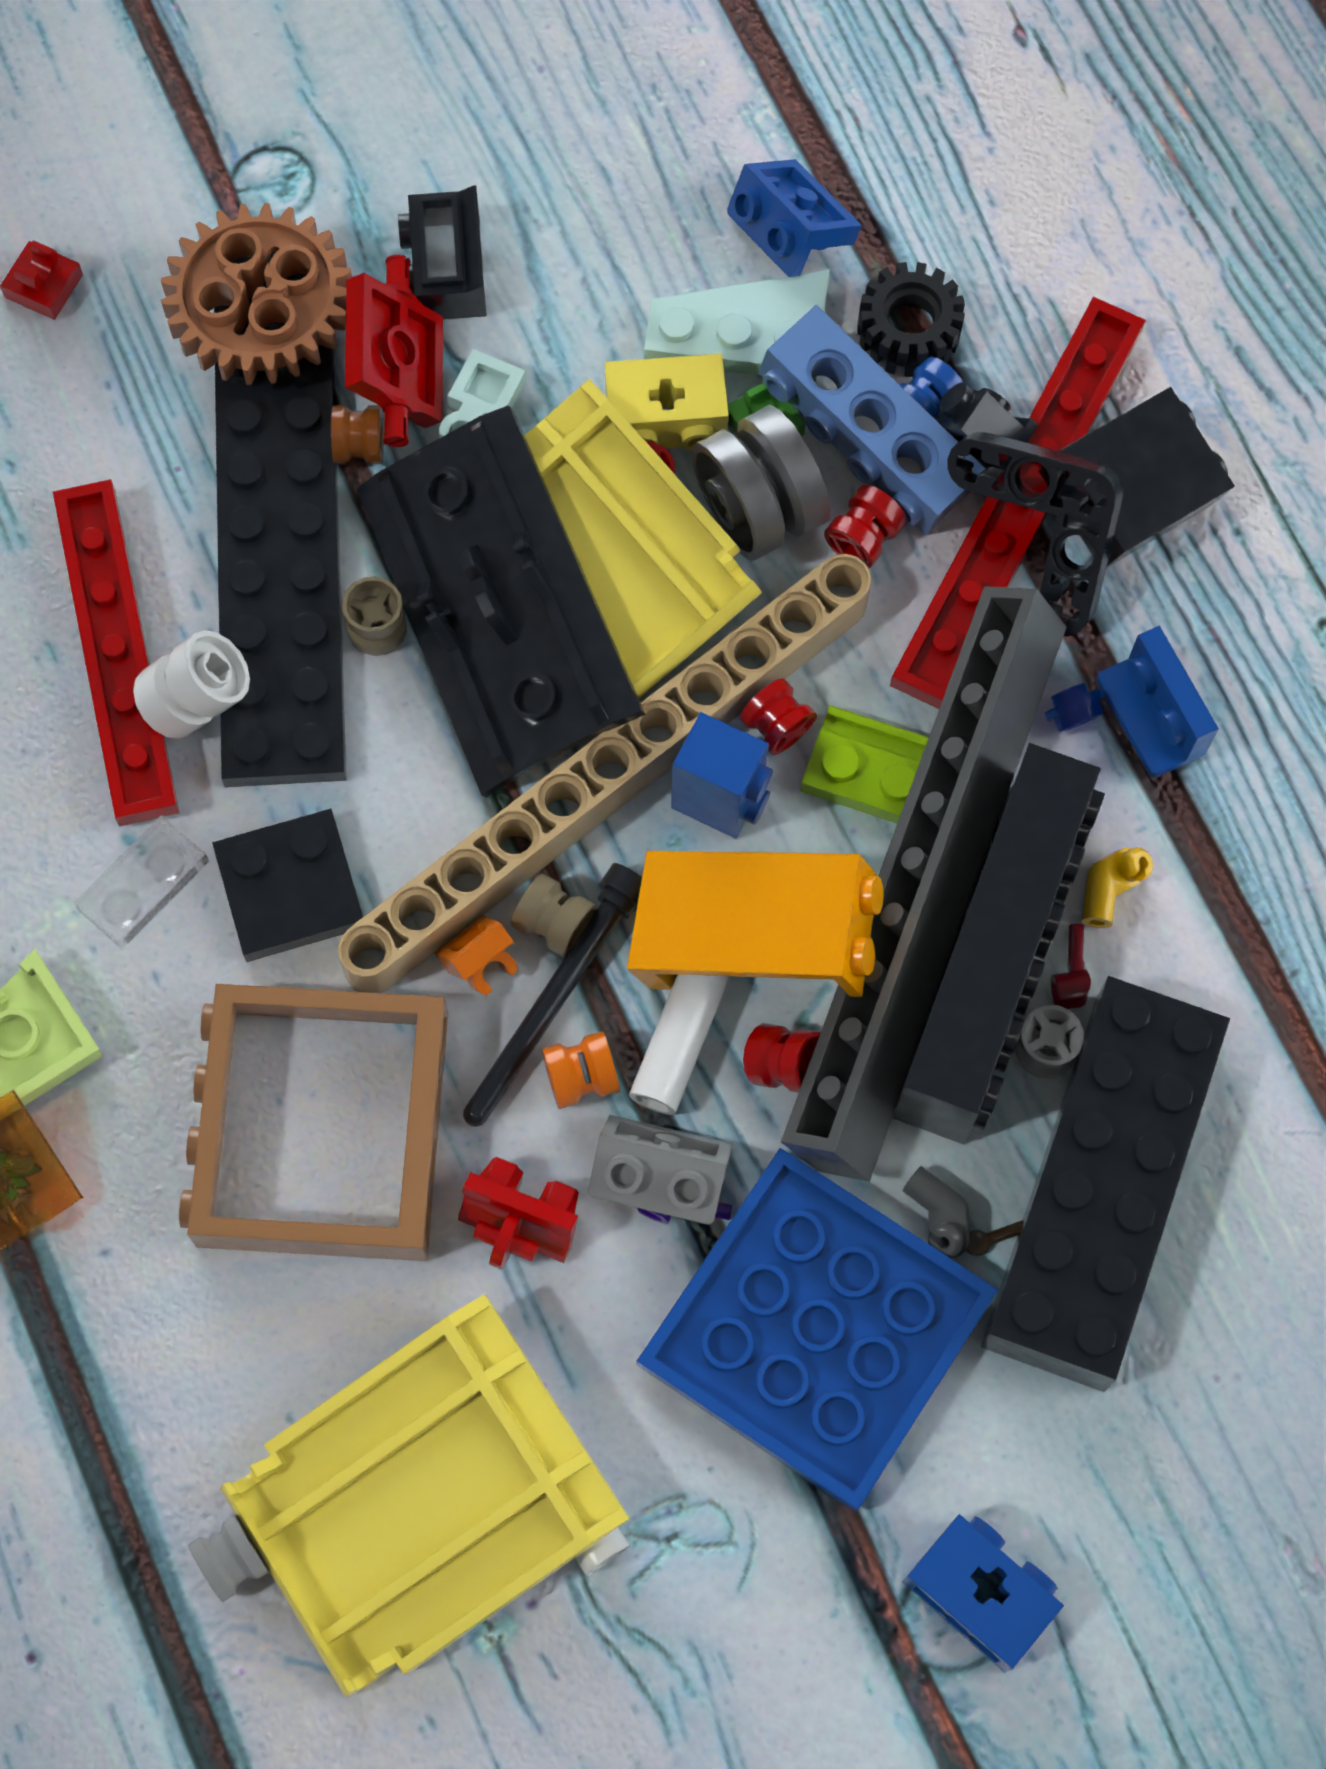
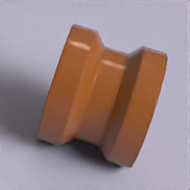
(357, 434)

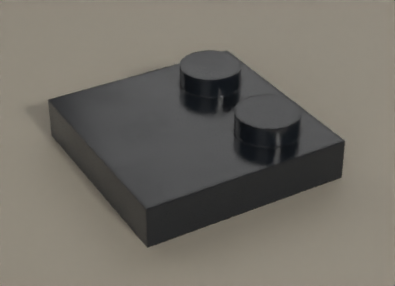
(288, 885)

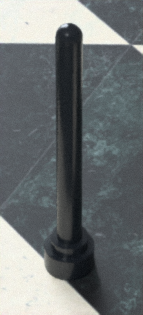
(617, 899)

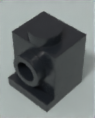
(973, 411)

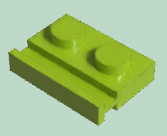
(863, 764)

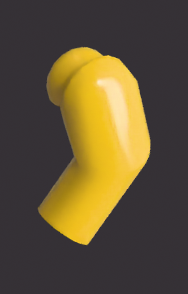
(1111, 878)

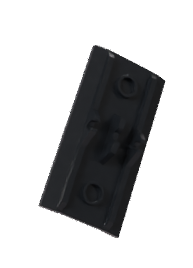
(498, 599)

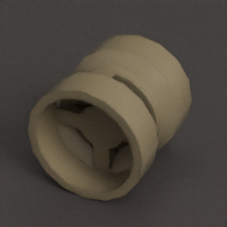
(371, 603)
(552, 914)

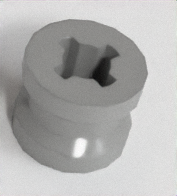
(1058, 1032)
(227, 1558)

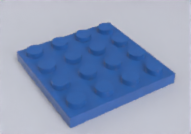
(817, 1329)

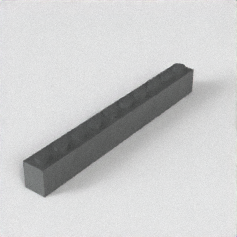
(927, 882)

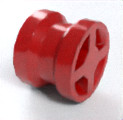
(778, 716)

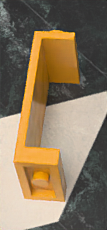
(755, 917)

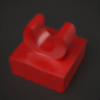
(41, 279)

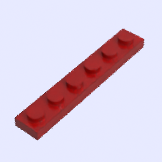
(113, 651)

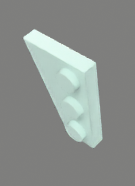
(733, 319)

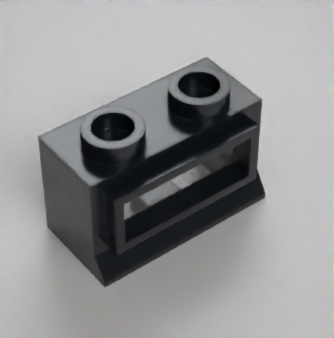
(445, 252)

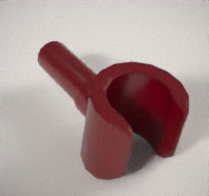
(1072, 987)

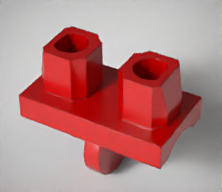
(515, 1220)

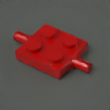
(394, 350)

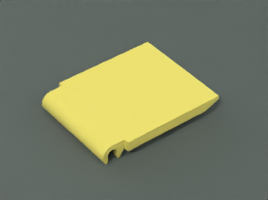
(640, 537)
(422, 1499)

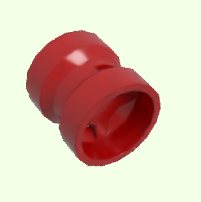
(866, 525)
(777, 1056)

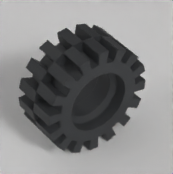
(910, 290)

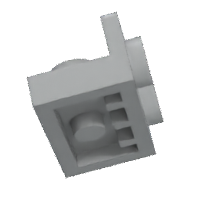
(659, 1169)

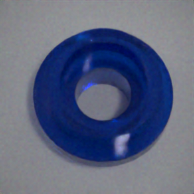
(1074, 707)

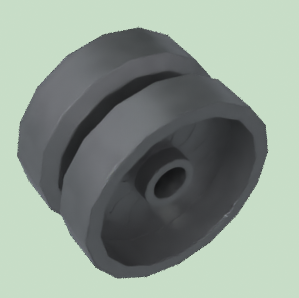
(761, 482)

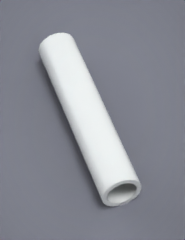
(677, 1042)

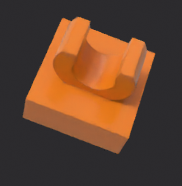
(474, 949)

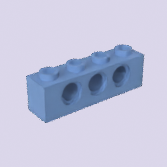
(865, 389)

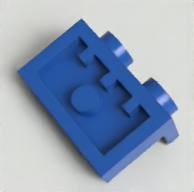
(789, 213)
(1158, 705)

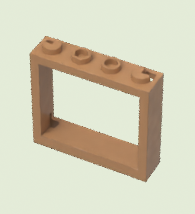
(211, 1086)

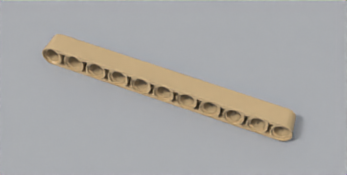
(597, 796)

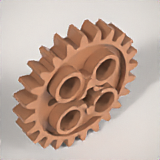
(210, 279)

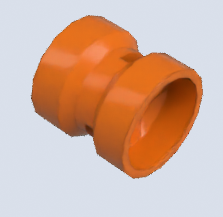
(567, 1075)

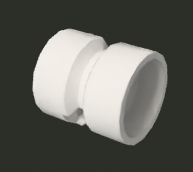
(191, 684)

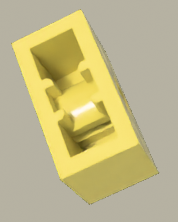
(687, 384)

